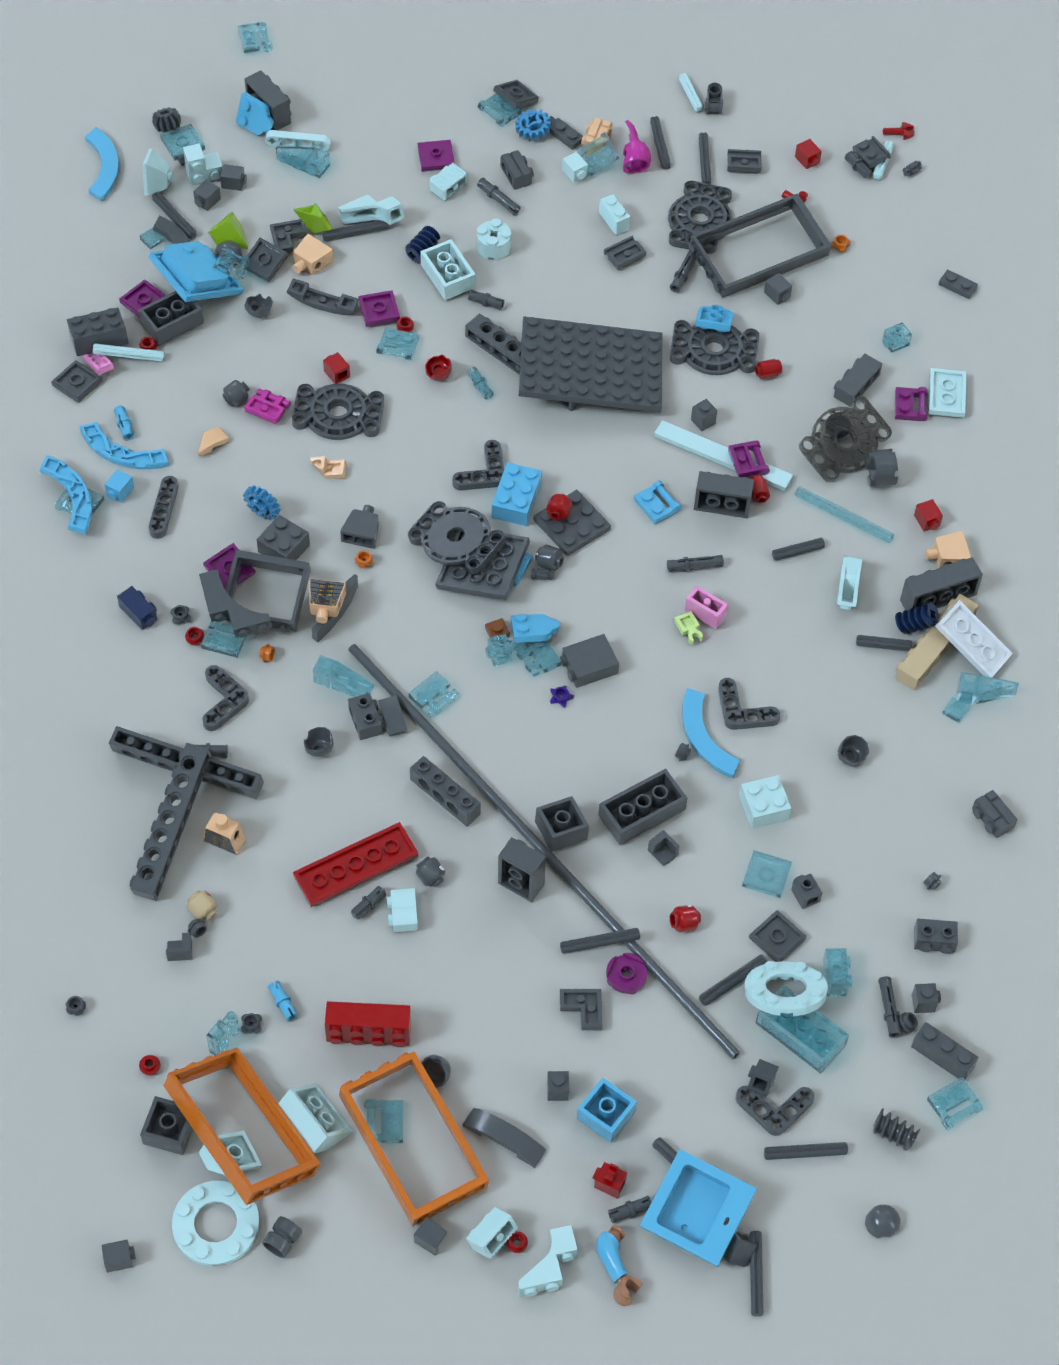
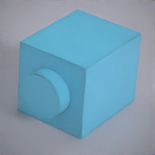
(119, 486)

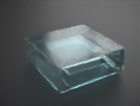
(151, 238)
(955, 710)

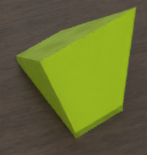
(313, 218)
(227, 230)

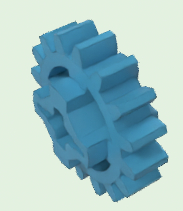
(533, 124)
(261, 502)

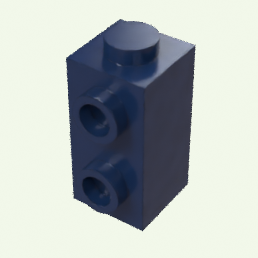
(137, 607)

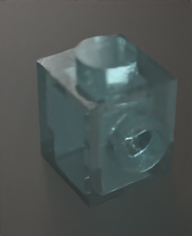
(897, 337)

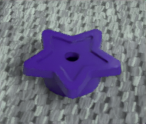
(561, 700)

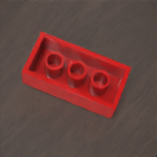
(368, 1023)

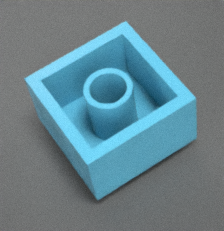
(606, 1110)

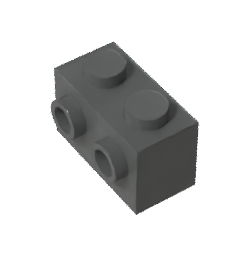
(365, 716)
(935, 935)

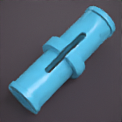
(124, 422)
(282, 1000)

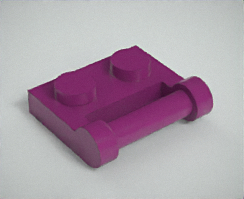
(905, 403)
(743, 461)

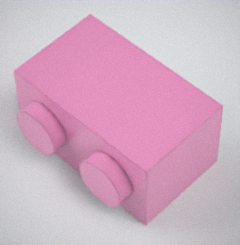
(706, 607)

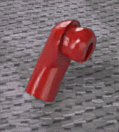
(803, 195)

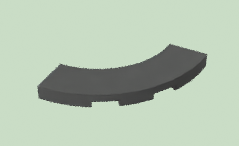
(170, 231)

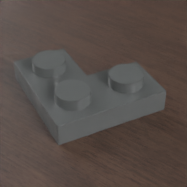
(285, 231)
(586, 1001)

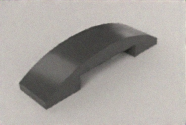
(321, 300)
(505, 1135)

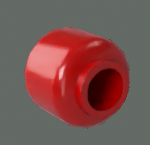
(559, 507)
(685, 918)

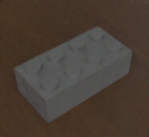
(942, 584)
(642, 806)

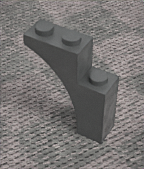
(222, 606)

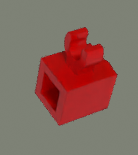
(609, 1179)

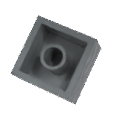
(283, 539)
(561, 823)
(166, 1127)

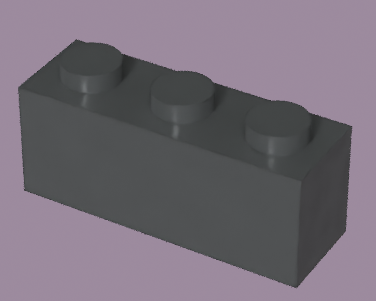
(857, 379)
(944, 1051)

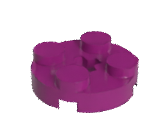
(626, 984)

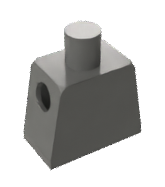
(361, 528)

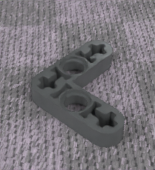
(490, 472)
(229, 700)
(736, 711)
(776, 1115)

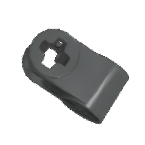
(714, 98)

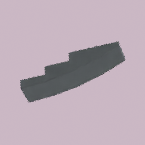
(320, 630)

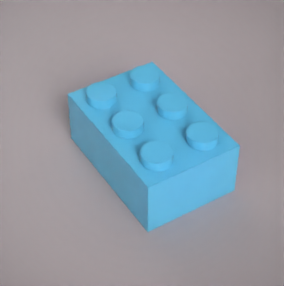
(516, 494)

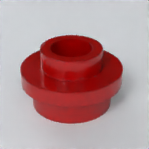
(405, 324)
(148, 343)
(194, 631)
(152, 1069)
(520, 1237)

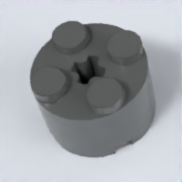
(881, 468)

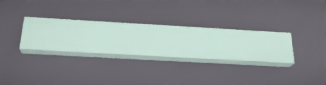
(714, 452)

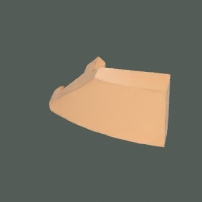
(210, 439)
(330, 469)

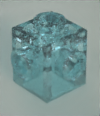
(499, 649)

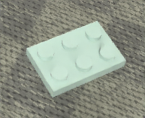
(947, 392)

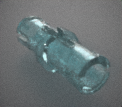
(480, 383)

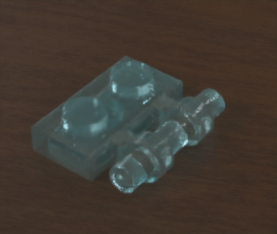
(543, 654)
(430, 689)
(219, 1035)

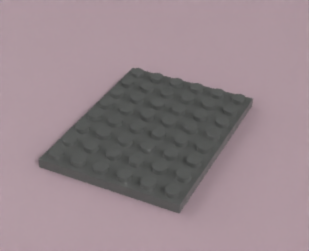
(591, 364)

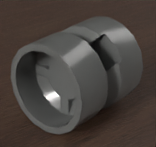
(280, 1240)

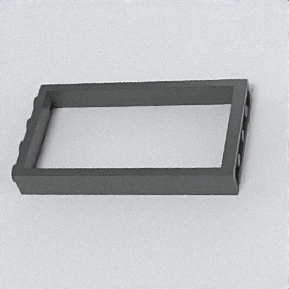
(790, 203)

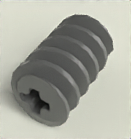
(895, 1130)

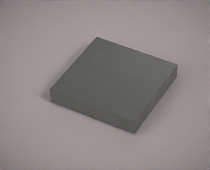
(516, 94)
(265, 259)
(76, 381)
(777, 936)

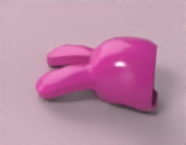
(635, 153)

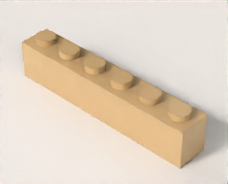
(928, 650)

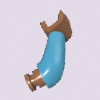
(607, 1249)

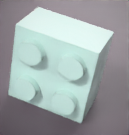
(765, 802)

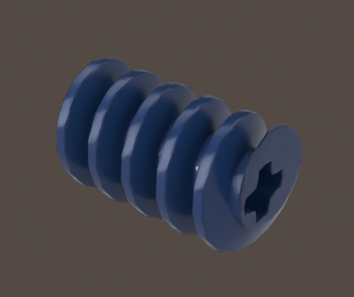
(423, 240)
(917, 619)

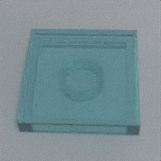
(180, 138)
(766, 874)

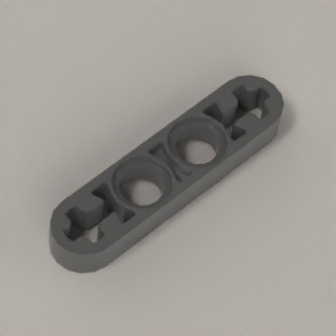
(166, 507)

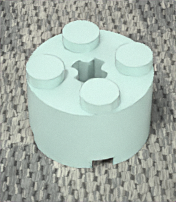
(493, 239)

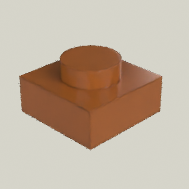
(497, 627)

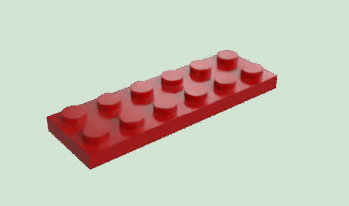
(355, 864)

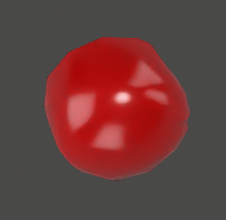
(438, 367)

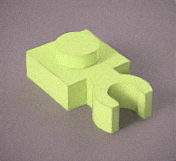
(688, 625)

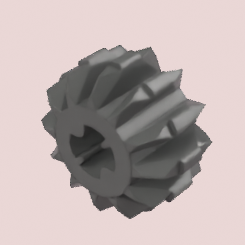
(166, 119)

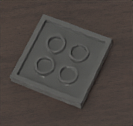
(578, 529)

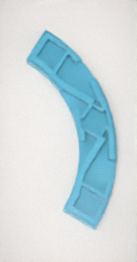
(109, 163)
(120, 455)
(76, 489)
(700, 739)

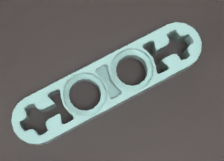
(297, 139)

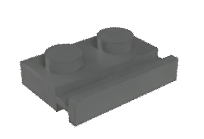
(871, 152)
(744, 160)
(625, 252)

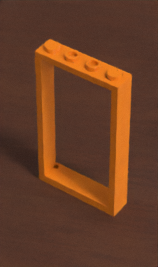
(269, 1107)
(445, 1201)

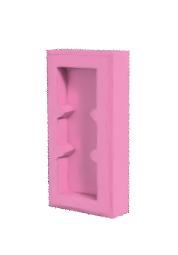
(98, 363)

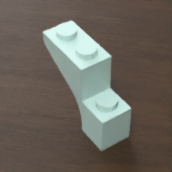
(368, 209)
(849, 582)
(547, 1273)

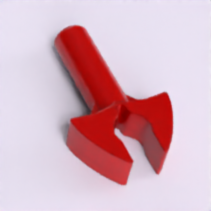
(905, 130)

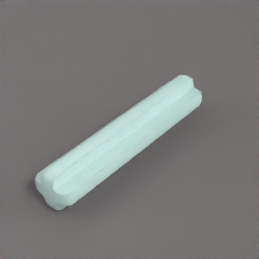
(691, 92)
(879, 169)

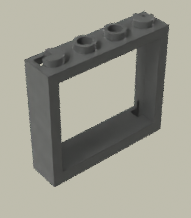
(276, 564)

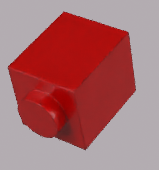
(808, 153)
(336, 368)
(928, 515)

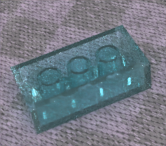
(808, 1035)

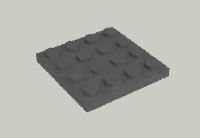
(495, 579)

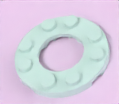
(805, 1003)
(220, 1252)

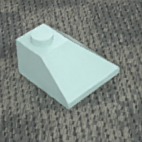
(155, 173)
(239, 1148)

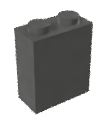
(589, 661)

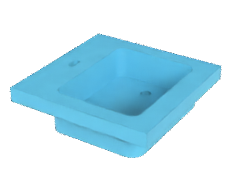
(191, 272)
(695, 1205)

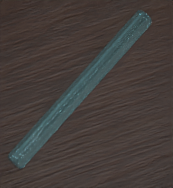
(844, 514)

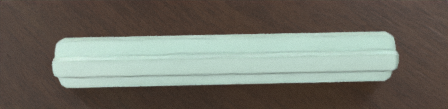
(128, 352)

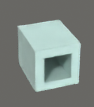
(574, 167)

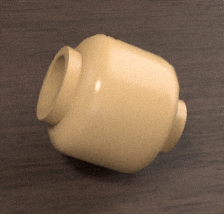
(202, 905)

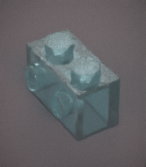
(836, 971)

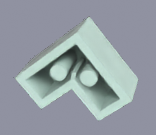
(200, 166)

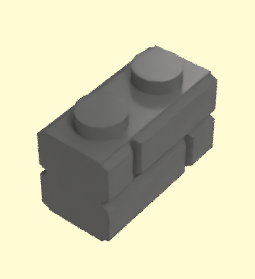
(516, 169)
(994, 814)

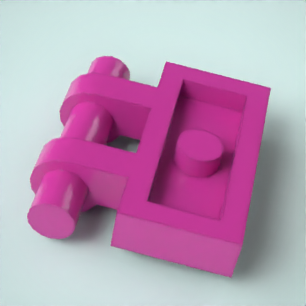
(265, 409)

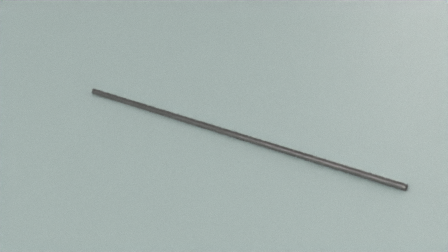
(554, 862)

